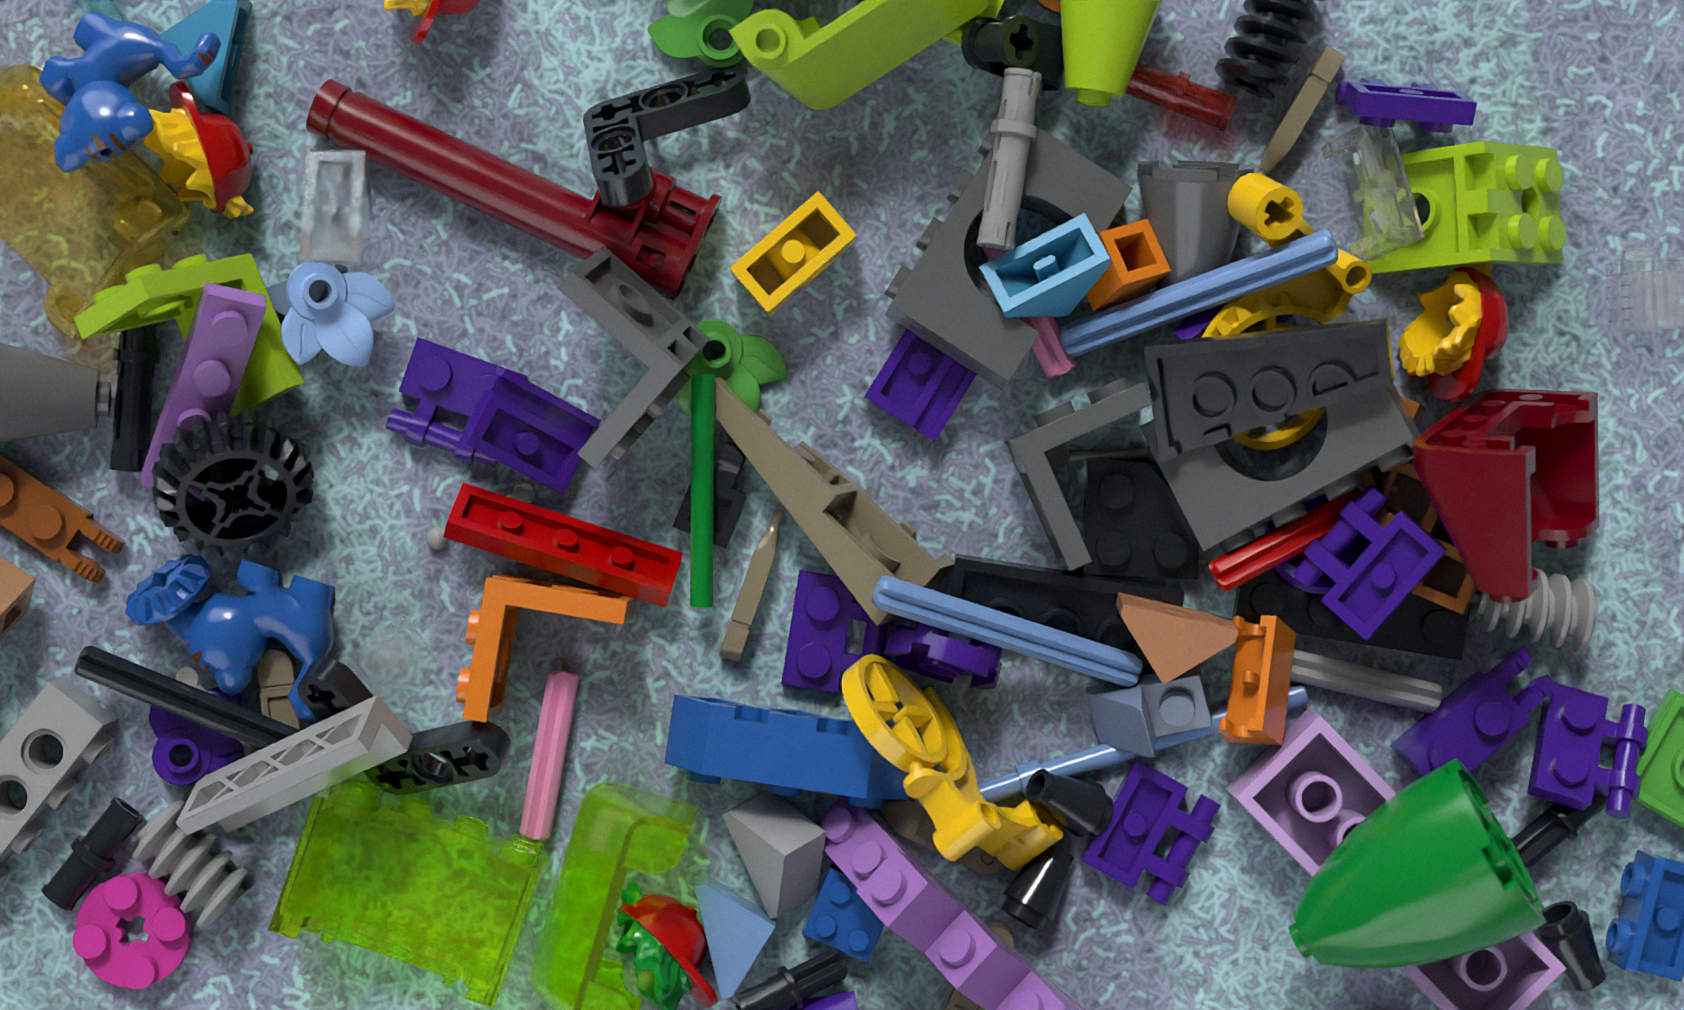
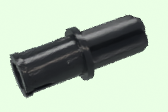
(1554, 827)
(794, 985)

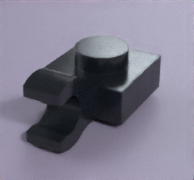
(727, 500)

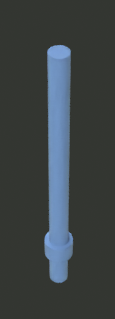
(1105, 755)

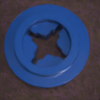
(168, 590)

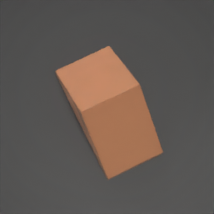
(1174, 635)

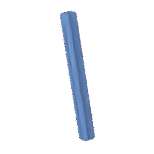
(1200, 293)
(1006, 631)

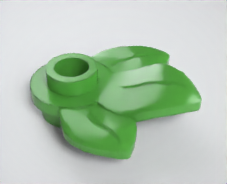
(691, 25)
(744, 364)

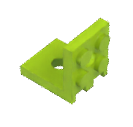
(1485, 207)
(175, 294)

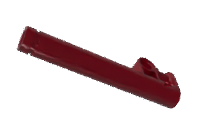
(644, 235)

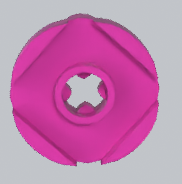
(103, 942)

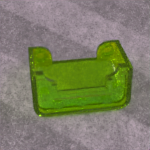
(612, 832)

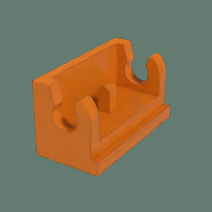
(1259, 682)

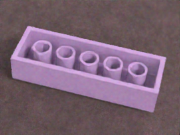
(1313, 797)

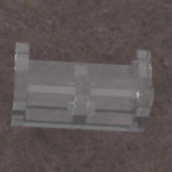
(1376, 190)

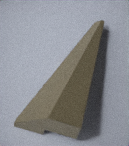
(831, 508)

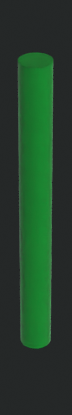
(702, 490)

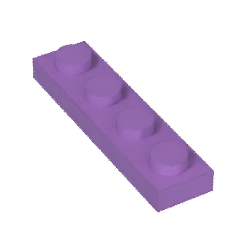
(208, 365)

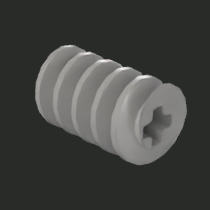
(1553, 606)
(190, 866)

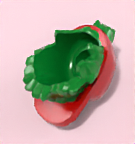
(666, 946)

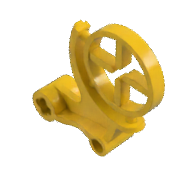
(1276, 217)
(949, 796)

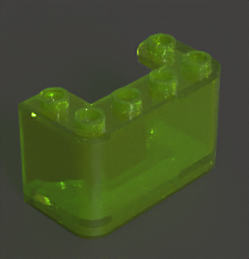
(412, 886)

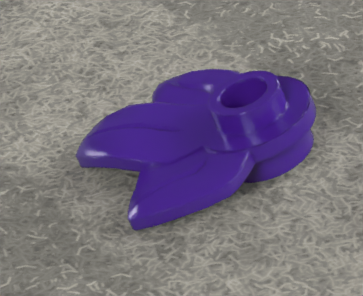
(209, 747)

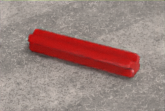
(1277, 545)

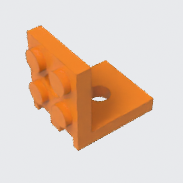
(494, 628)

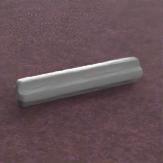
(1366, 682)

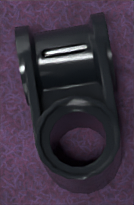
(1015, 44)

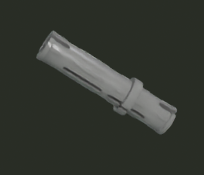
(1006, 176)

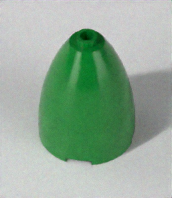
(1418, 882)

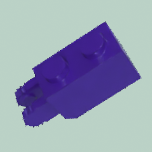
(1473, 718)

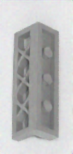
(296, 767)

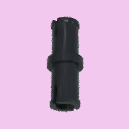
(92, 854)

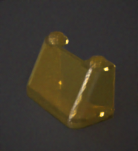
(82, 224)

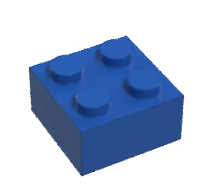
(842, 917)

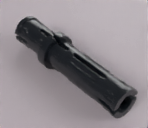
(133, 397)

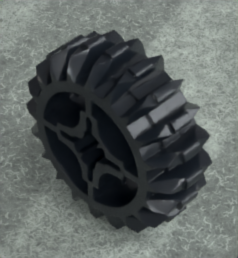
(226, 464)

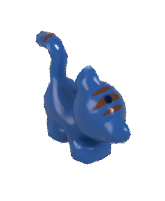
(100, 111)
(232, 632)

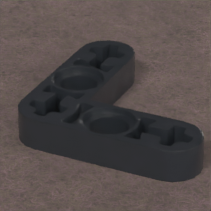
(622, 124)
(333, 687)

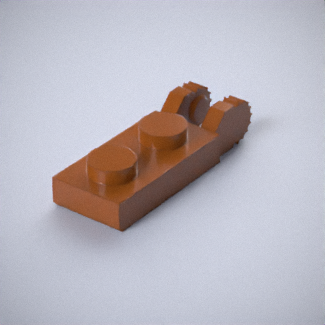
(50, 520)

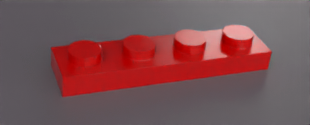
(563, 545)

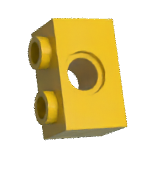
(794, 253)

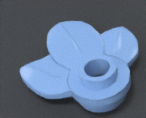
(338, 321)

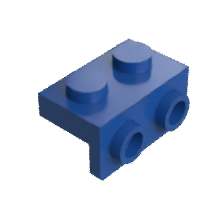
(1651, 918)

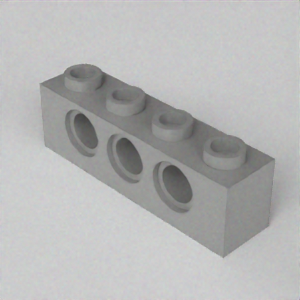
(85, 737)

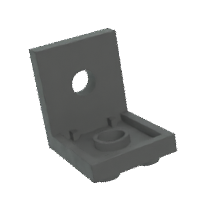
(646, 328)
(1054, 429)

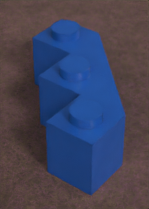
(779, 749)

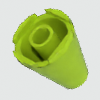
(1103, 45)

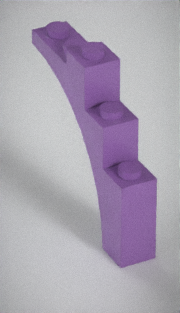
(932, 917)

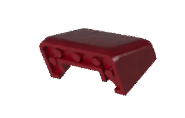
(1511, 474)

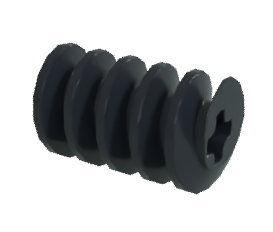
(1264, 44)

